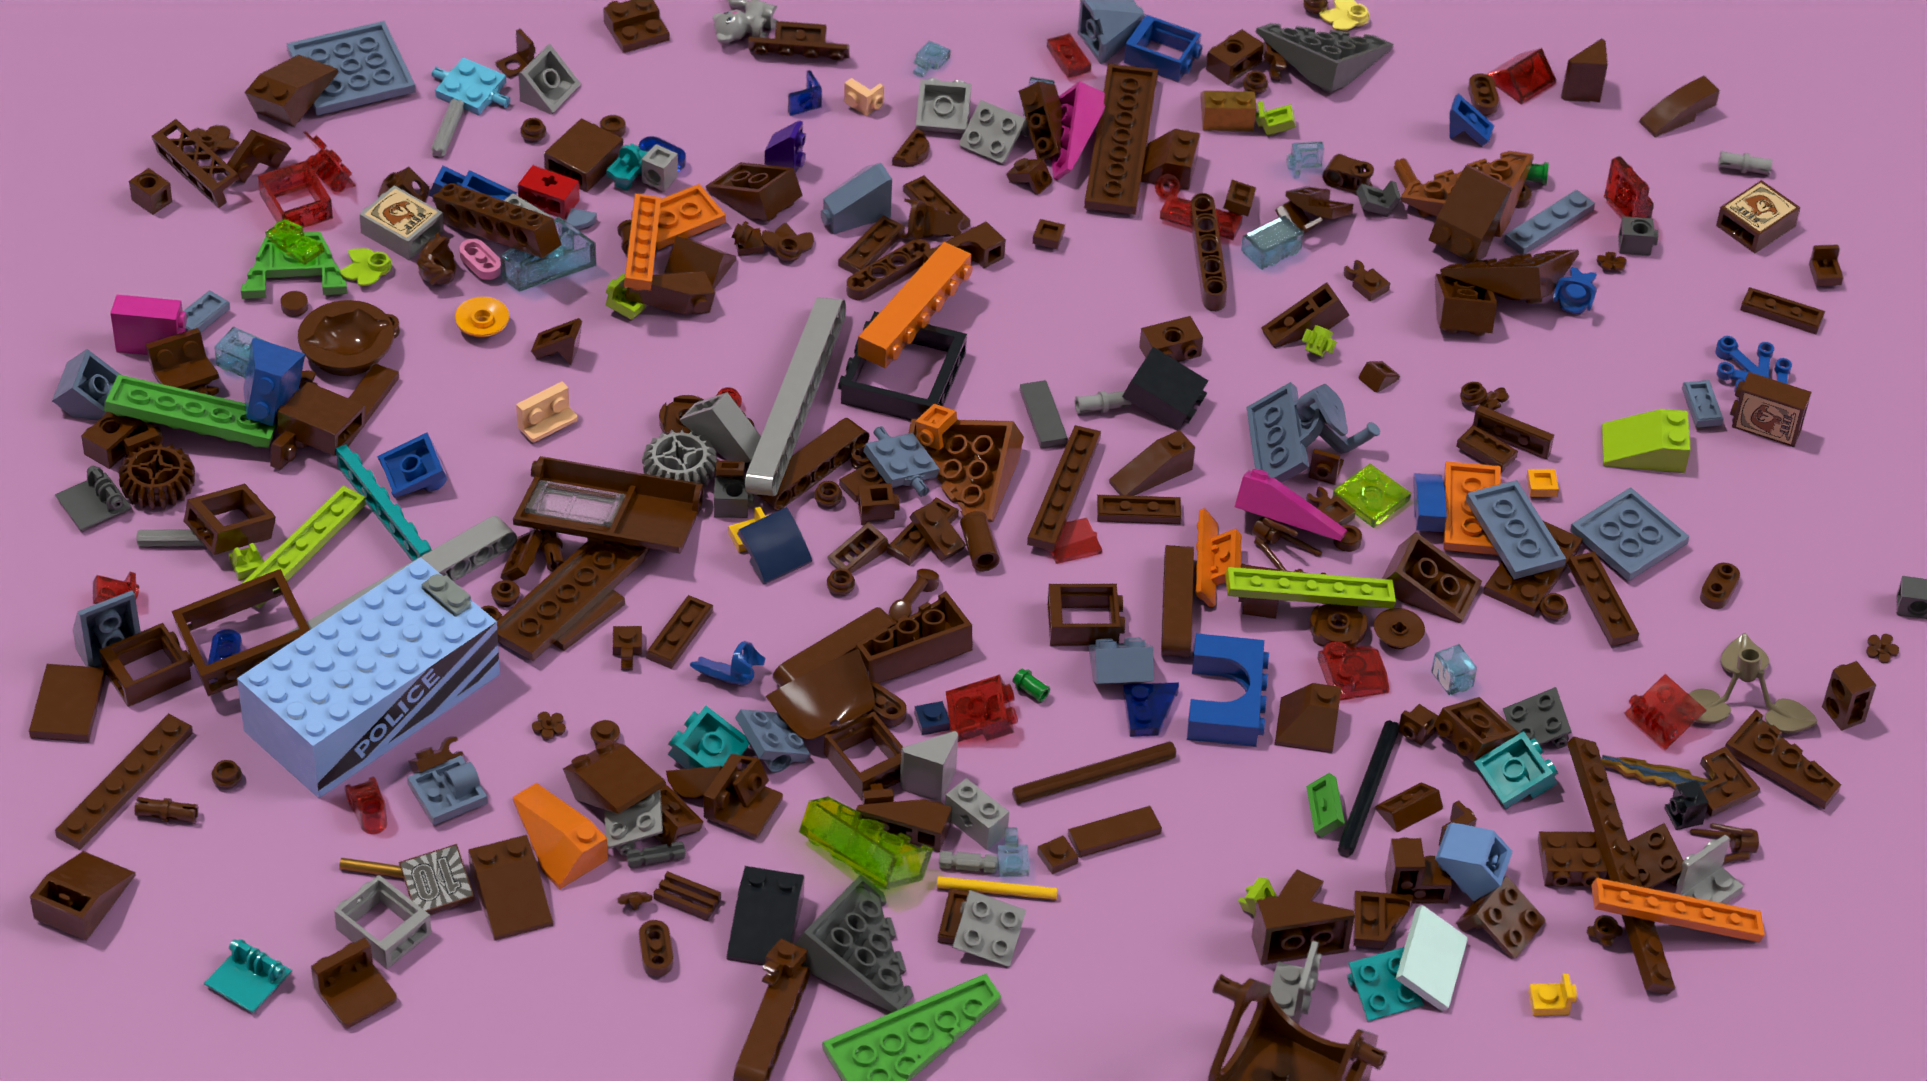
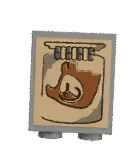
(401, 222)

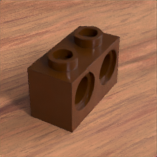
(1848, 695)

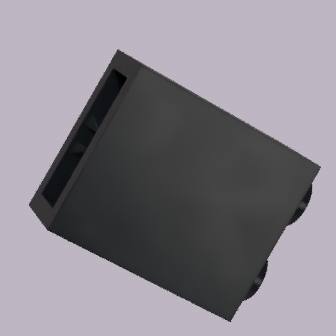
(1166, 389)

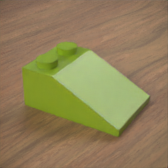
(1648, 441)

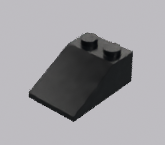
(764, 913)

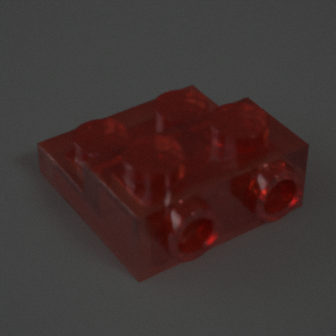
(1627, 191)
(982, 709)

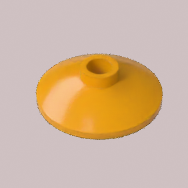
(482, 316)

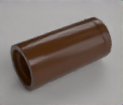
(979, 541)

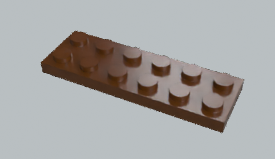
(566, 596)

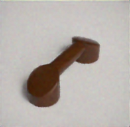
(926, 581)

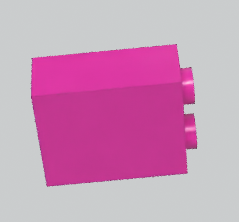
(144, 320)

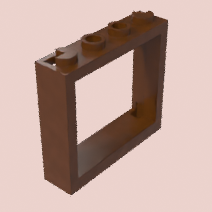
(226, 604)

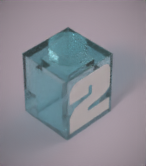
(1454, 669)

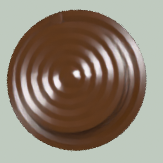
(346, 337)

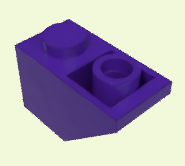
(786, 147)

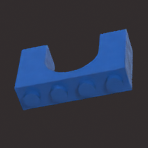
(1237, 720)

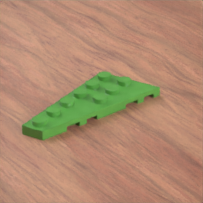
(911, 1037)

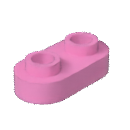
(480, 259)

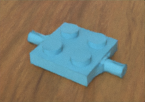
(472, 84)

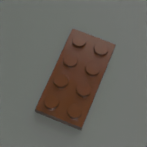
(1529, 591)

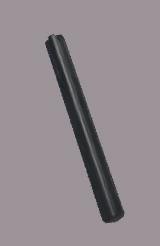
(1368, 788)

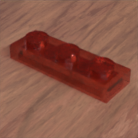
(1178, 211)

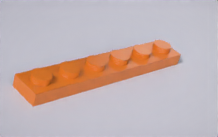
(642, 242)
(1677, 910)

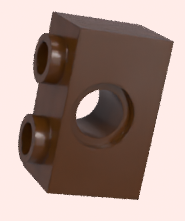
(1234, 56)
(1175, 338)
(106, 438)

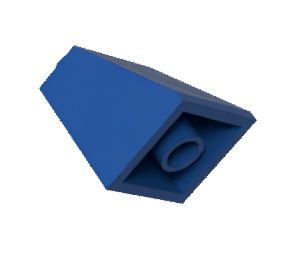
(270, 379)

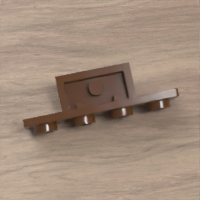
(799, 39)

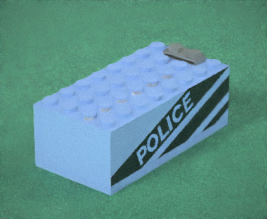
(369, 676)

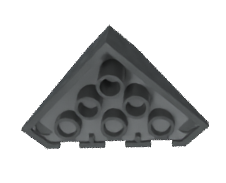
(1323, 57)
(854, 947)

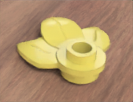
(1346, 15)

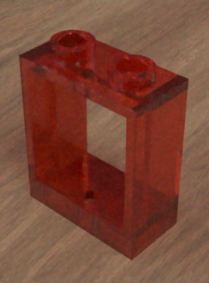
(299, 177)

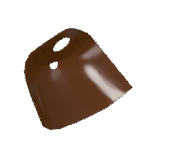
(826, 694)

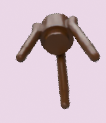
(1270, 532)
(1741, 839)

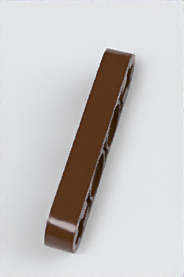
(912, 249)

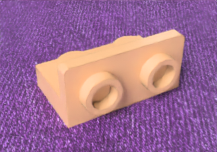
(545, 412)

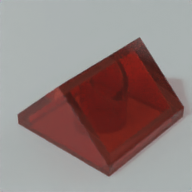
(1524, 75)

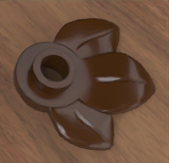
(216, 138)
(787, 243)

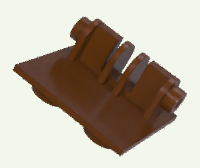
(1656, 857)

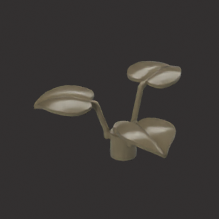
(1748, 662)

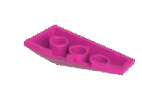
(1080, 114)
(1276, 501)

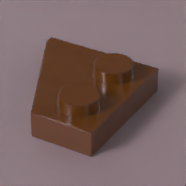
(1378, 917)

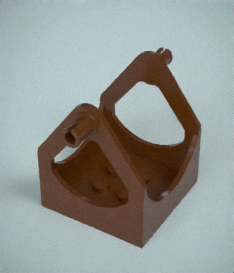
(1282, 1049)

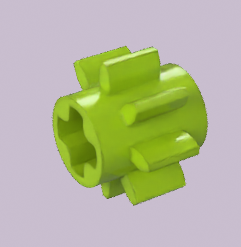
(1319, 341)

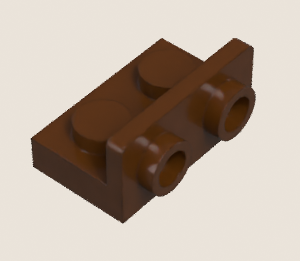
(676, 817)

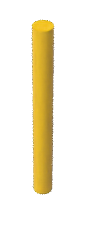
(997, 888)

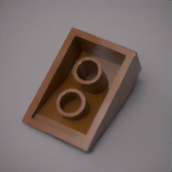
(289, 88)
(757, 189)
(1471, 214)
(1464, 306)
(1431, 579)
(611, 777)
(509, 887)
(1289, 925)

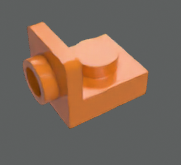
(933, 424)

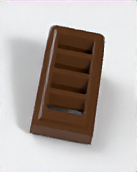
(872, 551)

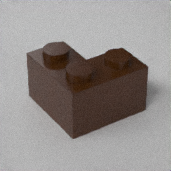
(1414, 874)

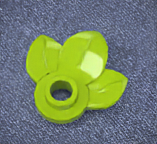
(366, 266)

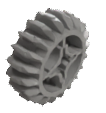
(680, 457)

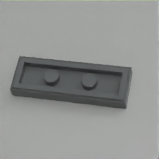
(1043, 414)

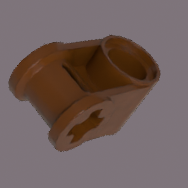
(1347, 173)

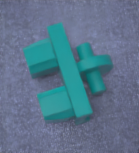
(626, 166)

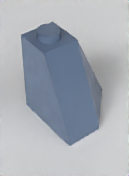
(1108, 25)
(859, 200)

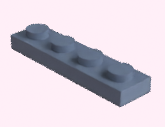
(1549, 222)

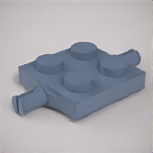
(901, 460)

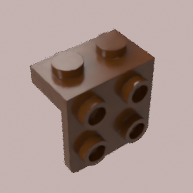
(352, 983)

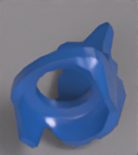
(1576, 292)
(740, 670)

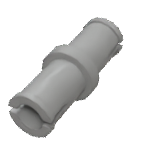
(1745, 163)
(1101, 401)

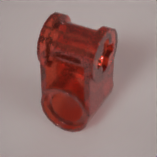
(367, 805)

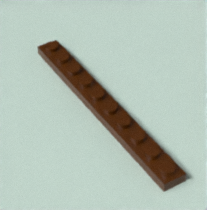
(1619, 861)

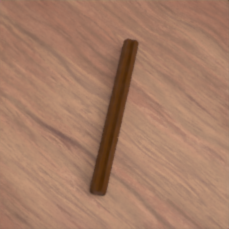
(1094, 772)

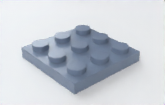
(1629, 534)

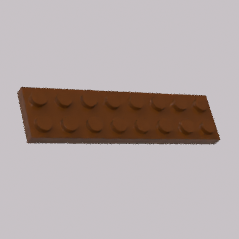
(1121, 139)

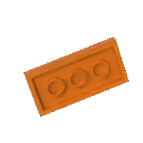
(1461, 527)

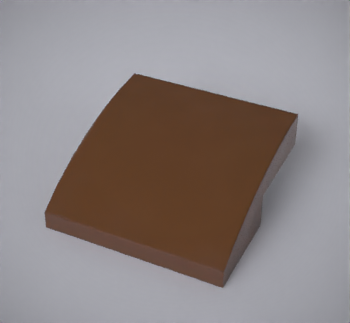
(1318, 202)

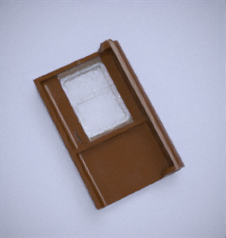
(610, 505)

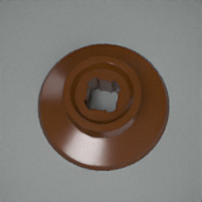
(1402, 620)

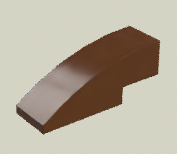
(1681, 106)

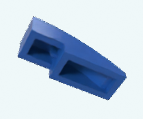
(471, 181)
(1429, 502)

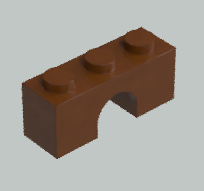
(981, 242)

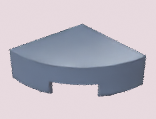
(581, 219)

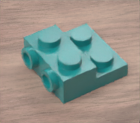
(706, 741)
(1517, 770)

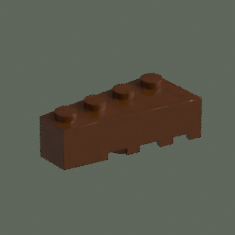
(917, 641)

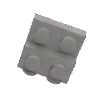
(943, 106)

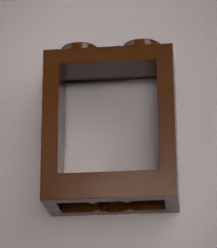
(201, 519)
(1084, 596)
(136, 647)
(859, 730)

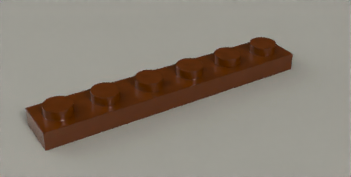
(1064, 488)
(123, 781)

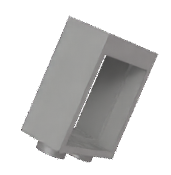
(398, 942)

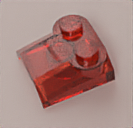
(1354, 669)

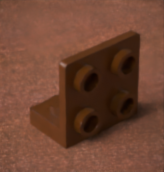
(181, 360)
(724, 805)
(1505, 916)

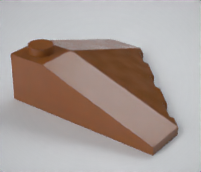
(1510, 169)
(977, 462)

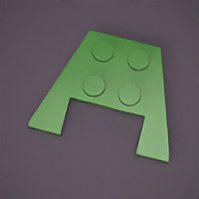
(273, 263)

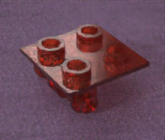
(328, 167)
(1664, 711)

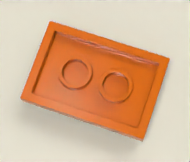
(686, 215)

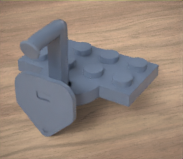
(1286, 425)

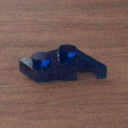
(1148, 706)

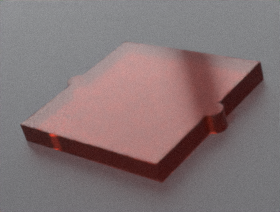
(1076, 542)

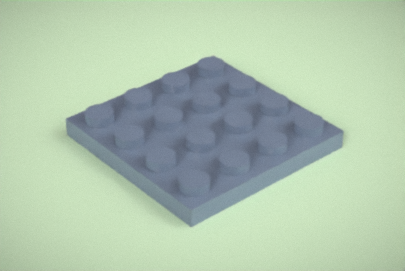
(366, 63)

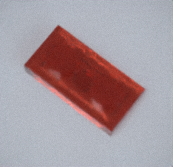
(1069, 55)

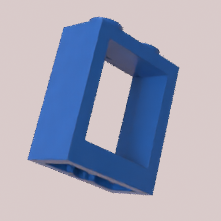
(1166, 34)

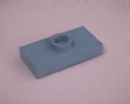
(205, 311)
(1702, 403)

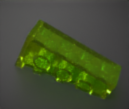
(864, 844)

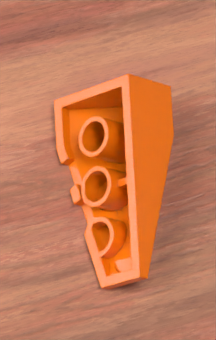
(560, 835)

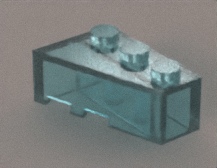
(527, 271)

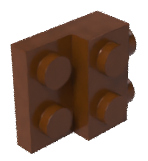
(635, 24)
(1473, 728)
(1570, 858)

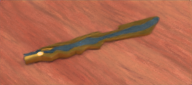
(1651, 773)

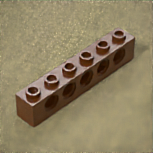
(497, 220)

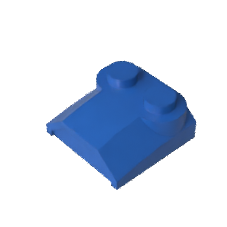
(413, 466)

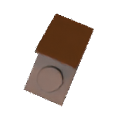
(559, 339)

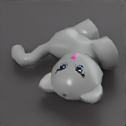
(736, 24)

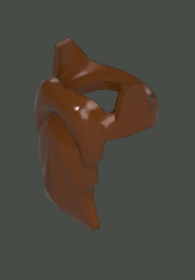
(927, 221)

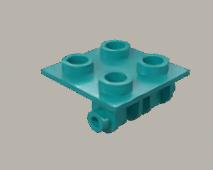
(247, 976)
(1378, 986)

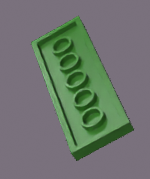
(186, 410)

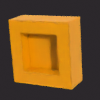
(1542, 483)

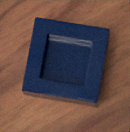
(932, 718)

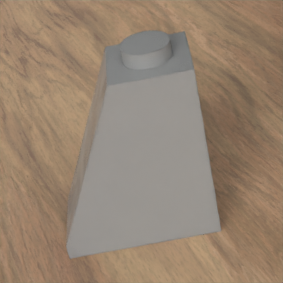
(725, 426)

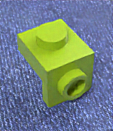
(1275, 120)
(617, 301)

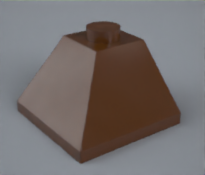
(1309, 718)

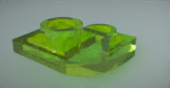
(292, 241)

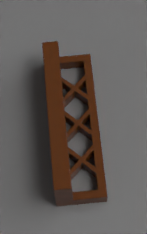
(183, 162)

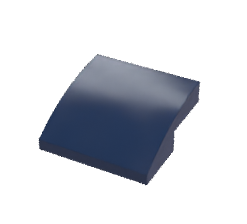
(775, 545)

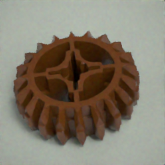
(156, 476)

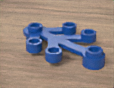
(1728, 349)

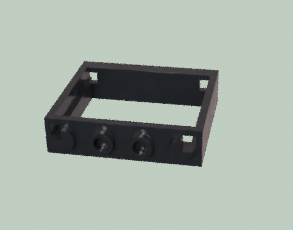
(902, 404)

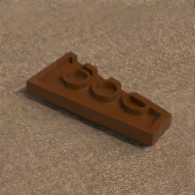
(1772, 755)

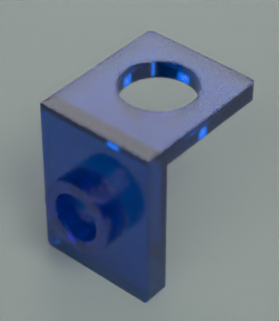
(806, 99)

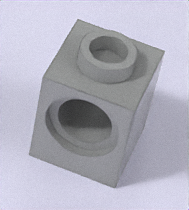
(659, 167)

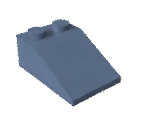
(105, 625)

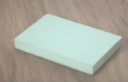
(1431, 958)

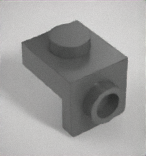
(1379, 200)

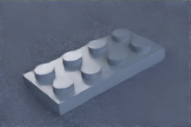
(1515, 529)

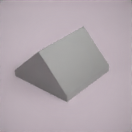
(546, 81)
(929, 766)

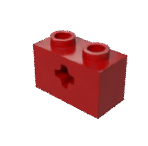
(549, 191)

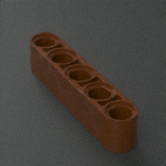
(1208, 252)
(817, 461)
(1177, 601)
(832, 646)
(771, 1027)

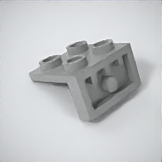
(993, 132)
(1705, 877)
(1294, 984)

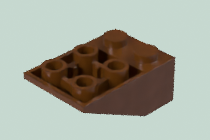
(79, 894)

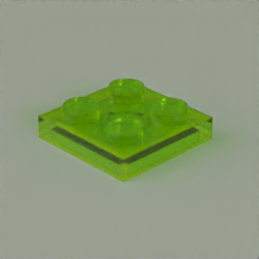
(1372, 495)

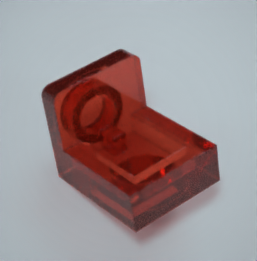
(107, 588)

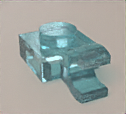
(930, 56)
(1012, 858)

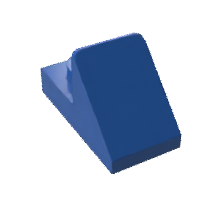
(1468, 119)

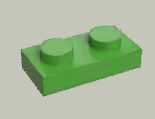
(1325, 805)

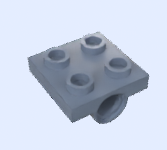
(772, 739)
(448, 790)

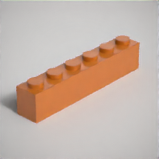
(914, 305)

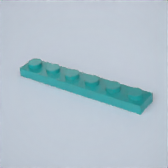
(380, 503)

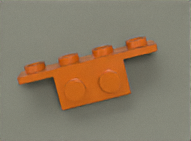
(1214, 556)

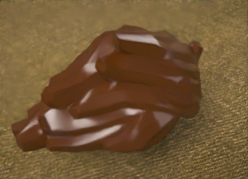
(437, 261)

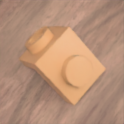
(862, 98)

